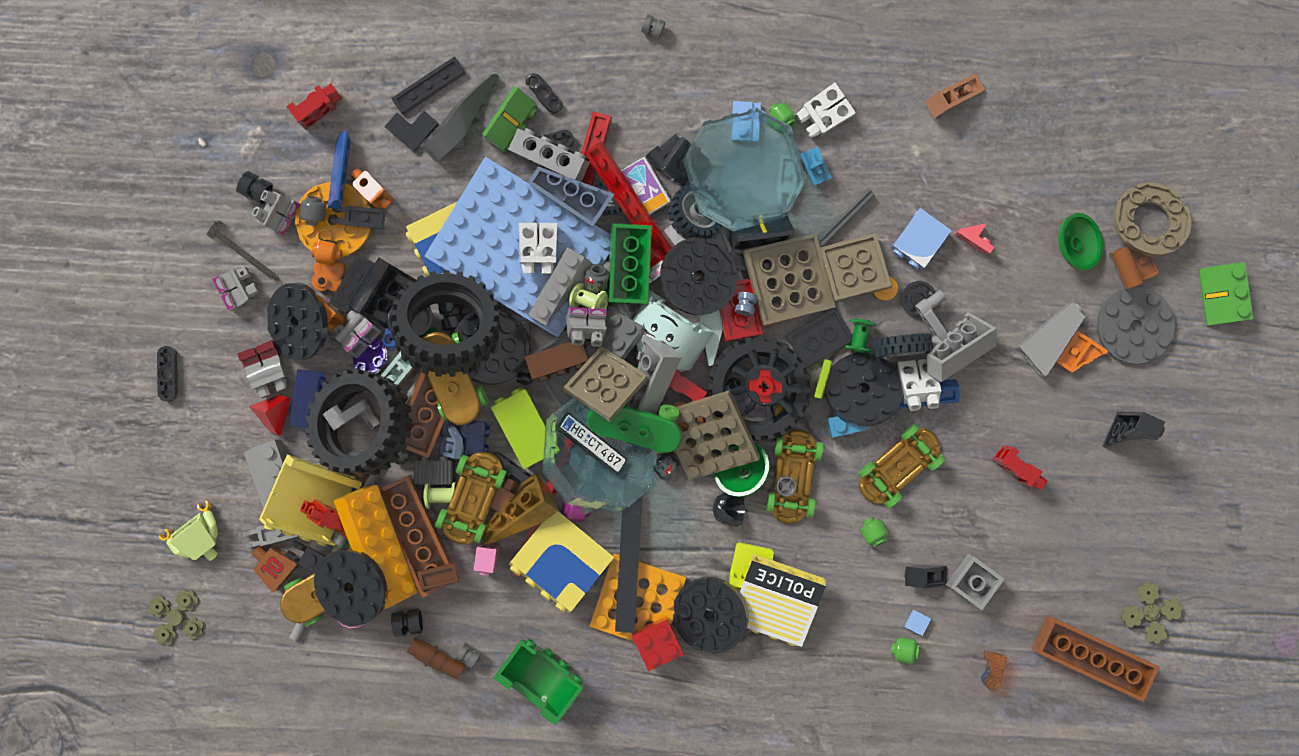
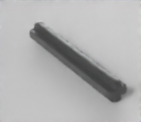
(845, 218)

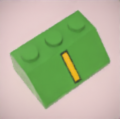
(510, 117)
(1225, 293)

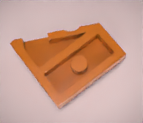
(1079, 352)

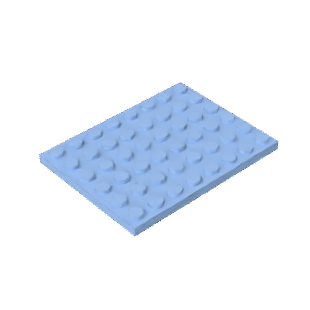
(484, 239)

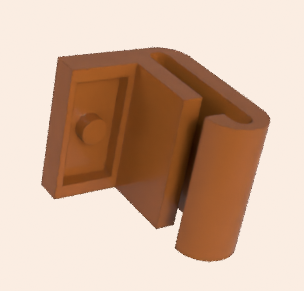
(1132, 266)

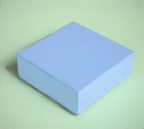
(917, 622)

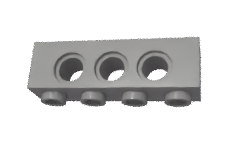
(521, 146)

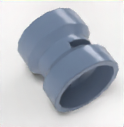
(746, 303)

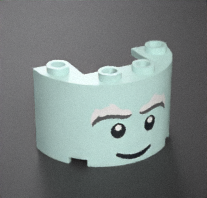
(673, 330)

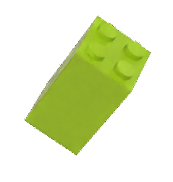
(522, 425)

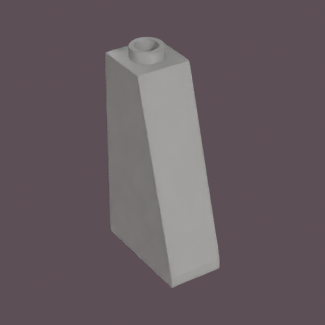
(1051, 338)

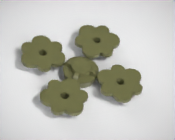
(1152, 612)
(175, 617)

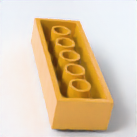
(372, 532)

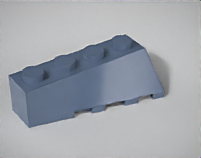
(577, 197)

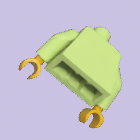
(195, 536)

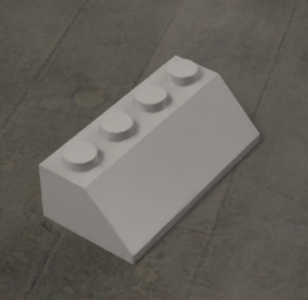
(265, 464)

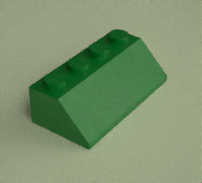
(629, 264)

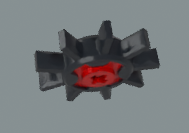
(773, 376)

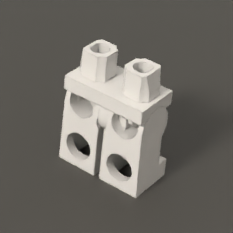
(818, 111)
(537, 252)
(918, 385)

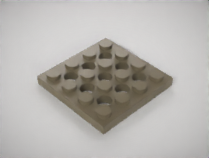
(814, 263)
(732, 419)

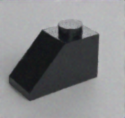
(925, 576)

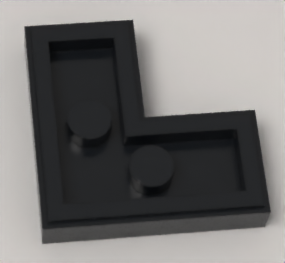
(412, 134)

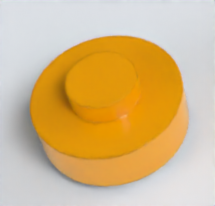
(887, 294)

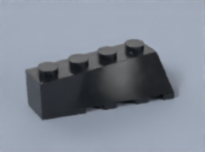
(1133, 426)

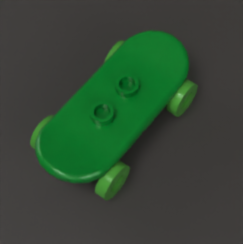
(640, 428)

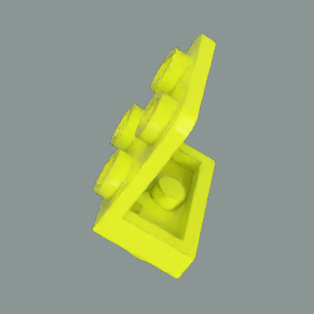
(741, 561)

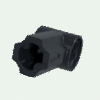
(660, 153)

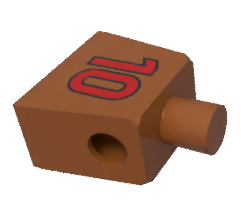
(273, 567)

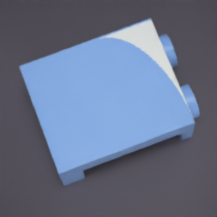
(920, 239)

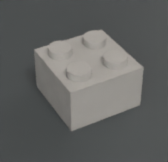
(975, 581)

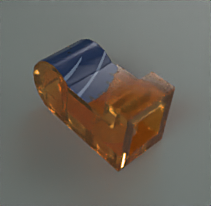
(994, 669)

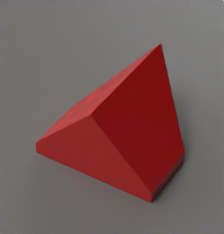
(272, 412)

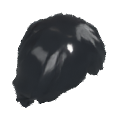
(729, 509)

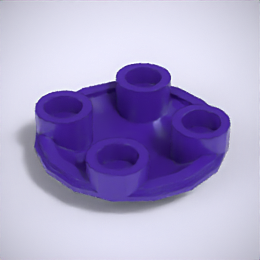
(373, 357)

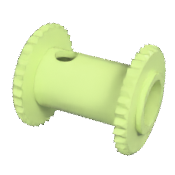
(580, 296)
(438, 495)

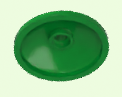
(1080, 241)
(739, 485)

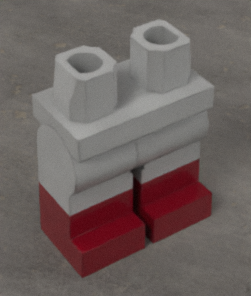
(264, 367)

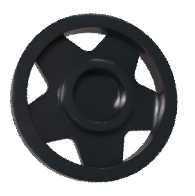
(915, 296)

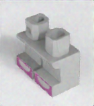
(268, 215)
(233, 289)
(586, 325)
(355, 332)

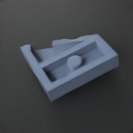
(450, 441)

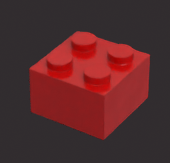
(657, 643)

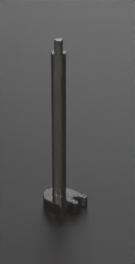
(214, 232)

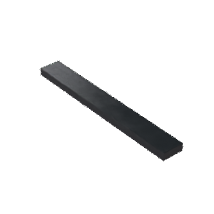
(628, 568)

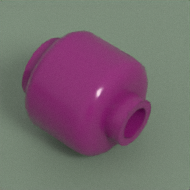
(573, 512)

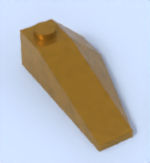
(526, 509)

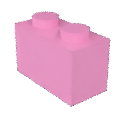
(486, 559)

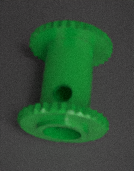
(860, 335)

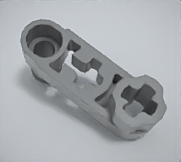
(925, 310)
(363, 408)

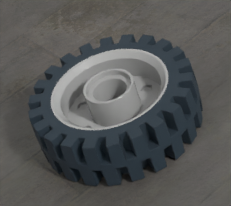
(687, 218)
(903, 345)

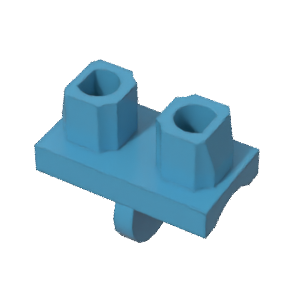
(815, 166)

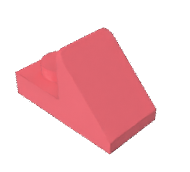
(971, 236)

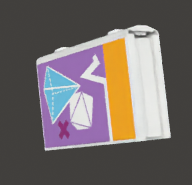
(646, 185)

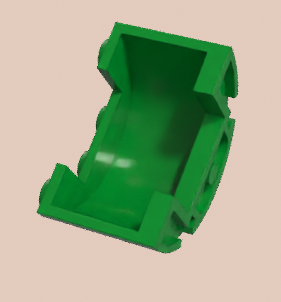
(540, 679)

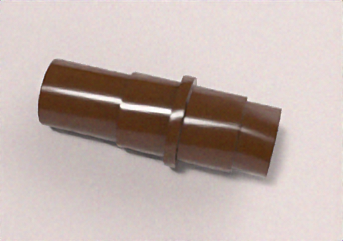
(435, 658)

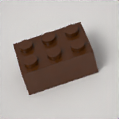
(556, 361)

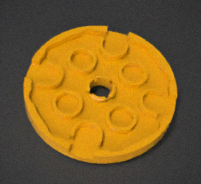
(348, 237)

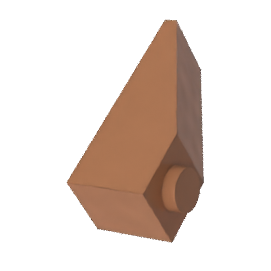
(954, 95)

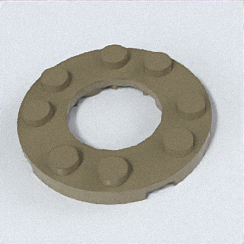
(1169, 201)

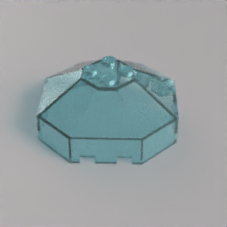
(744, 169)
(583, 479)

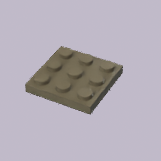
(855, 267)
(605, 383)

